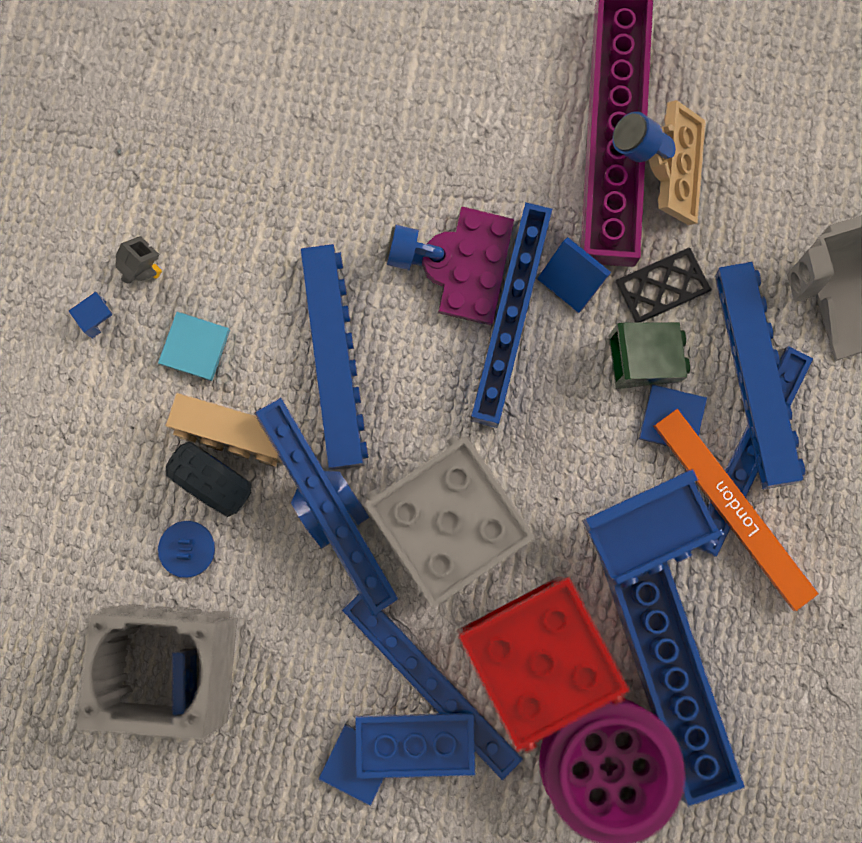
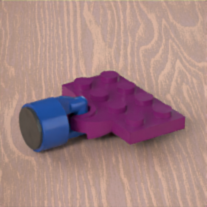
(463, 262)

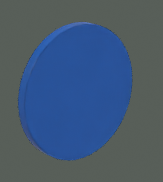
(186, 549)

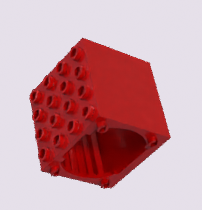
(542, 662)

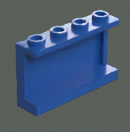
(652, 529)

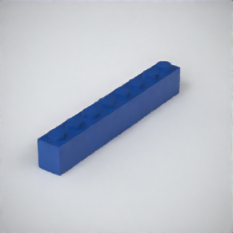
(511, 315)
(332, 357)
(758, 376)

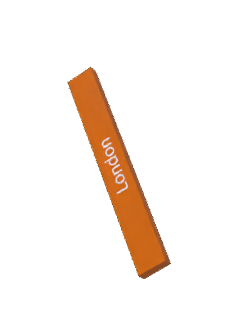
(736, 510)

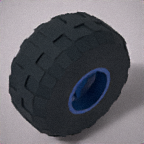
(208, 479)

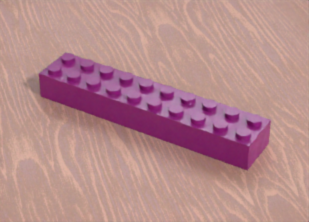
(617, 88)

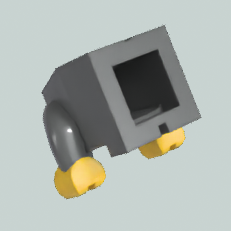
(136, 260)

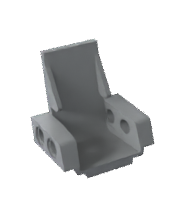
(834, 276)

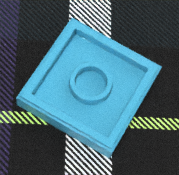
(194, 346)

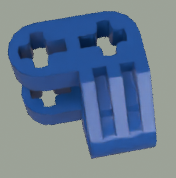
(347, 497)

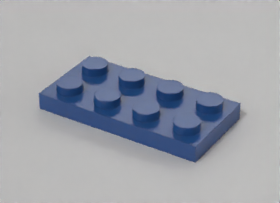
(415, 745)

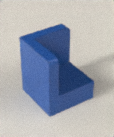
(90, 314)

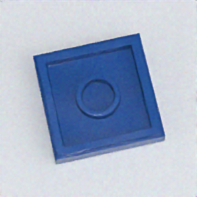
(573, 275)
(663, 402)
(184, 680)
(341, 769)

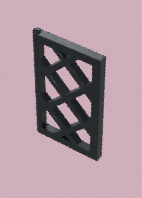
(666, 263)

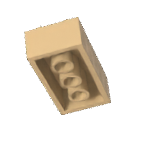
(221, 428)

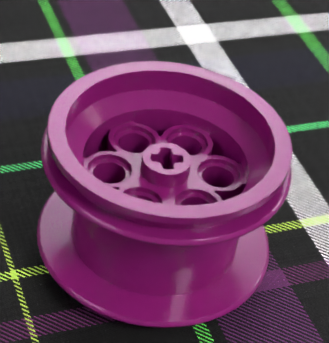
(655, 788)

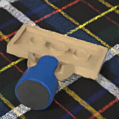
(673, 155)

